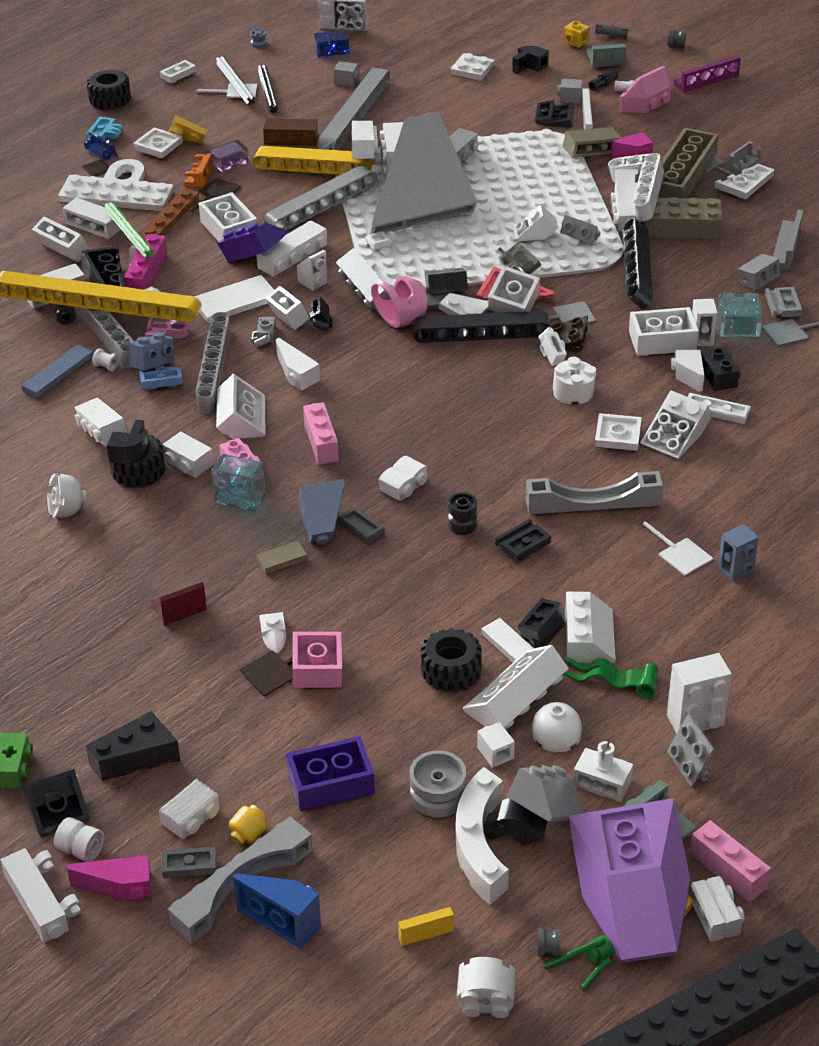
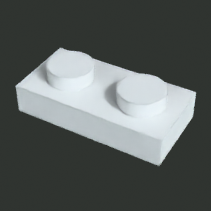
(178, 71)

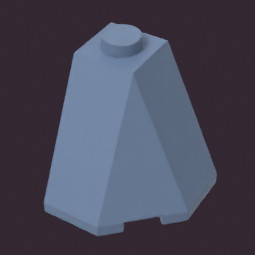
(320, 509)

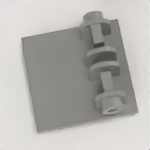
(691, 751)

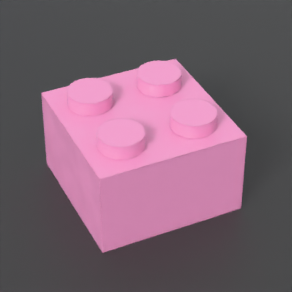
(317, 660)

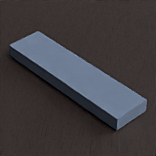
(57, 371)

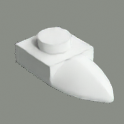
(273, 631)

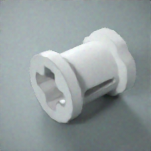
(106, 360)

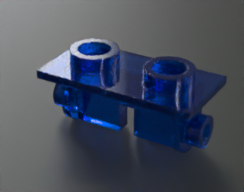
(100, 147)

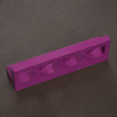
(708, 74)

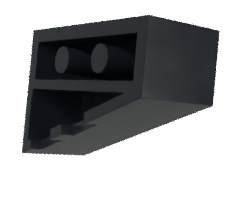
(131, 747)

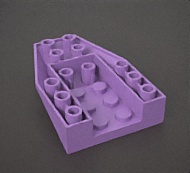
(634, 876)

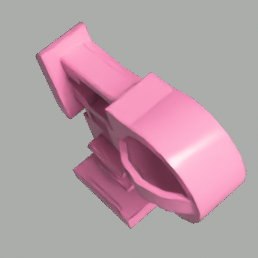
(169, 328)

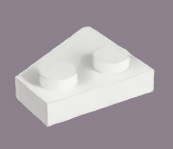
(458, 305)

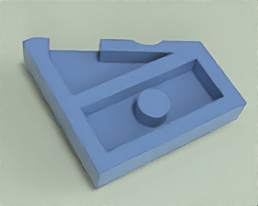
(160, 377)

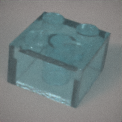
(739, 315)
(238, 482)

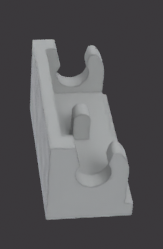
(744, 158)
(760, 271)

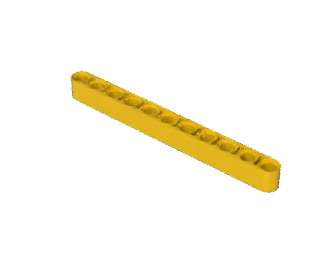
(99, 296)

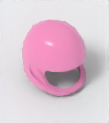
(406, 302)

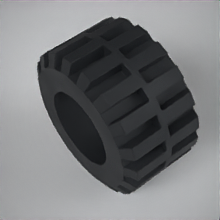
(108, 89)
(142, 471)
(451, 659)

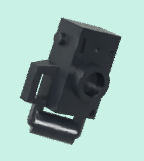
(320, 314)

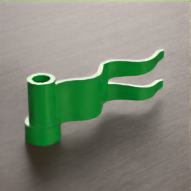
(643, 679)

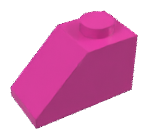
(631, 146)

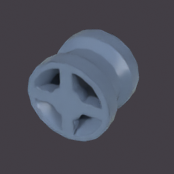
(258, 37)

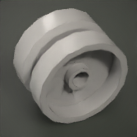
(437, 783)

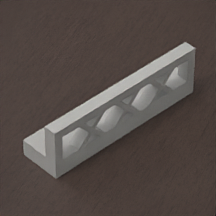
(788, 240)

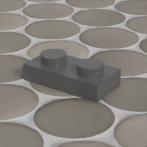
(189, 862)

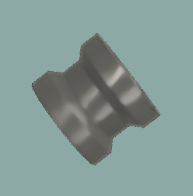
(549, 942)

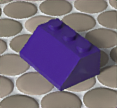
(250, 241)

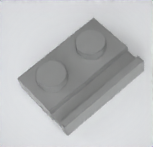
(783, 302)

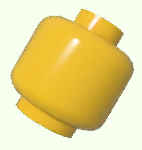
(248, 825)

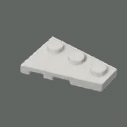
(747, 182)

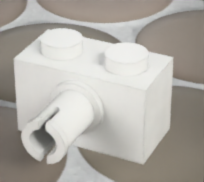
(603, 773)

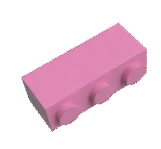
(321, 433)
(730, 861)

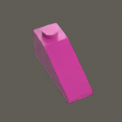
(117, 878)

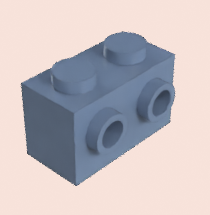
(151, 351)
(738, 552)

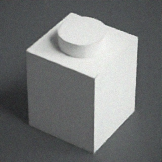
(495, 744)

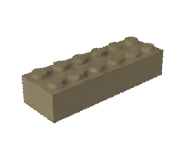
(687, 162)

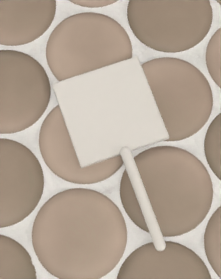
(231, 92)
(684, 555)

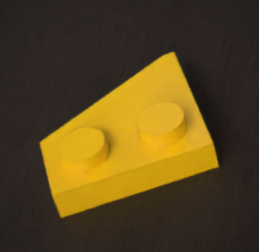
(188, 130)

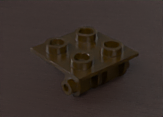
(572, 332)

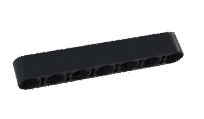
(637, 263)
(480, 326)

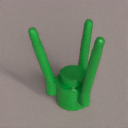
(596, 951)

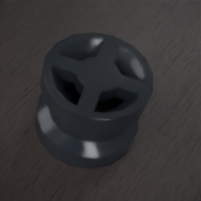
(64, 319)

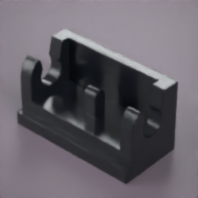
(542, 622)

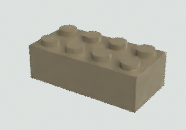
(686, 218)

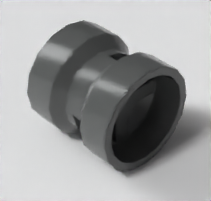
(677, 38)

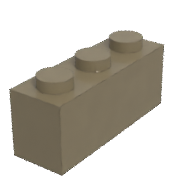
(589, 141)

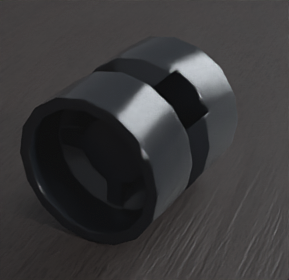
(462, 513)

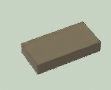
(281, 557)

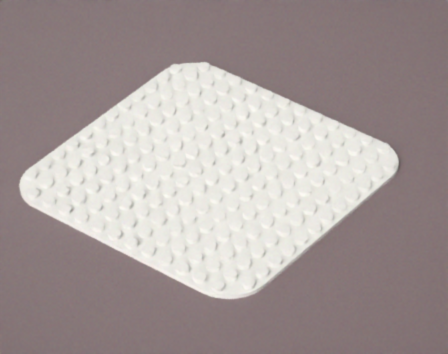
(509, 180)

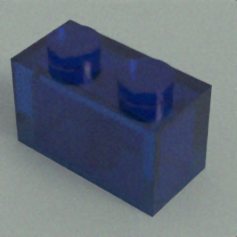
(331, 43)

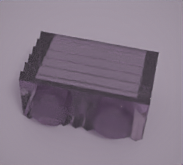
(228, 155)

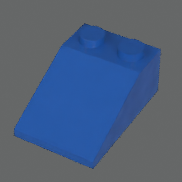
(279, 906)

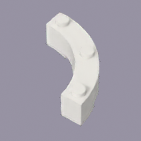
(482, 868)

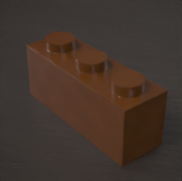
(290, 131)

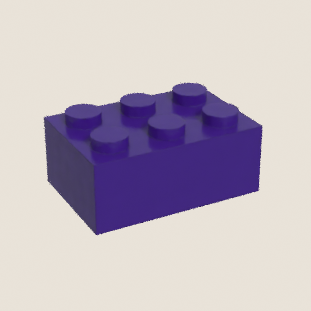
(330, 773)

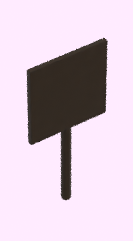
(216, 188)
(268, 672)

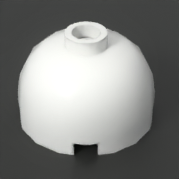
(65, 496)
(556, 727)

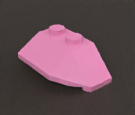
(647, 92)

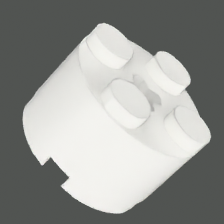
(574, 381)
(486, 987)

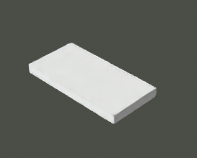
(235, 297)

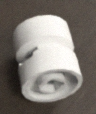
(78, 839)

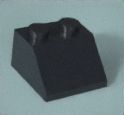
(54, 799)

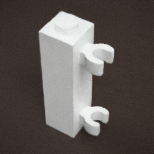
(35, 895)

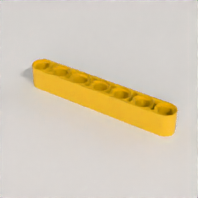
(307, 160)

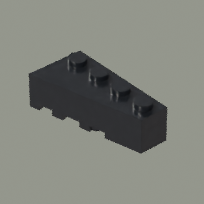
(102, 266)

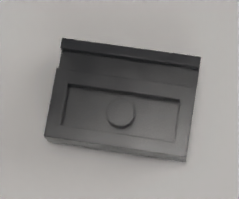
(523, 540)

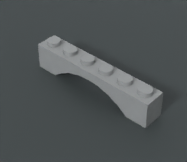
(639, 490)
(280, 847)

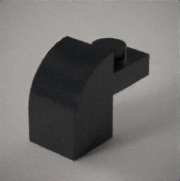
(530, 57)
(128, 447)
(517, 820)

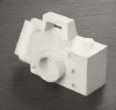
(552, 346)

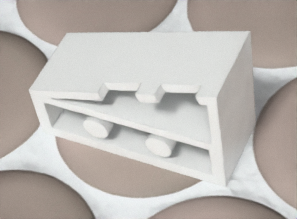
(623, 197)

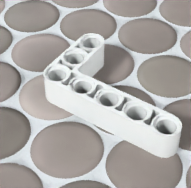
(649, 181)

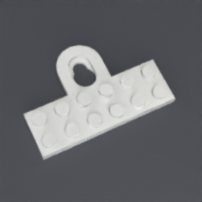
(125, 193)

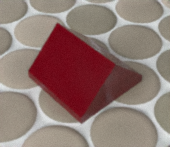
(180, 604)

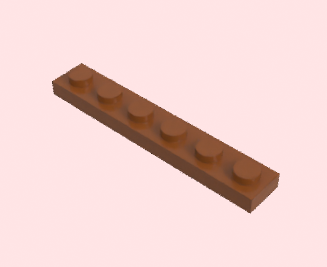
(170, 214)

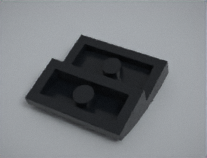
(554, 115)

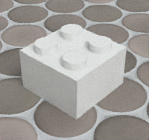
(513, 291)

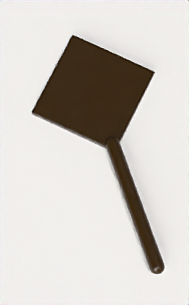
(96, 168)

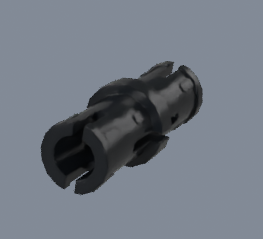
(603, 80)

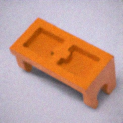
(200, 171)

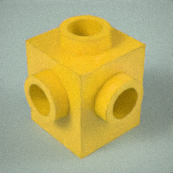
(576, 34)

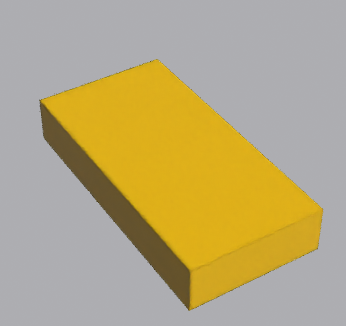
(426, 926)

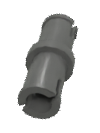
(611, 30)

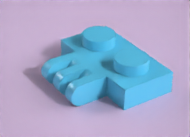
(105, 128)

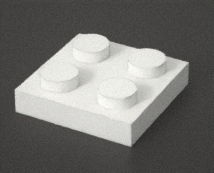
(472, 66)
(158, 142)
(618, 432)

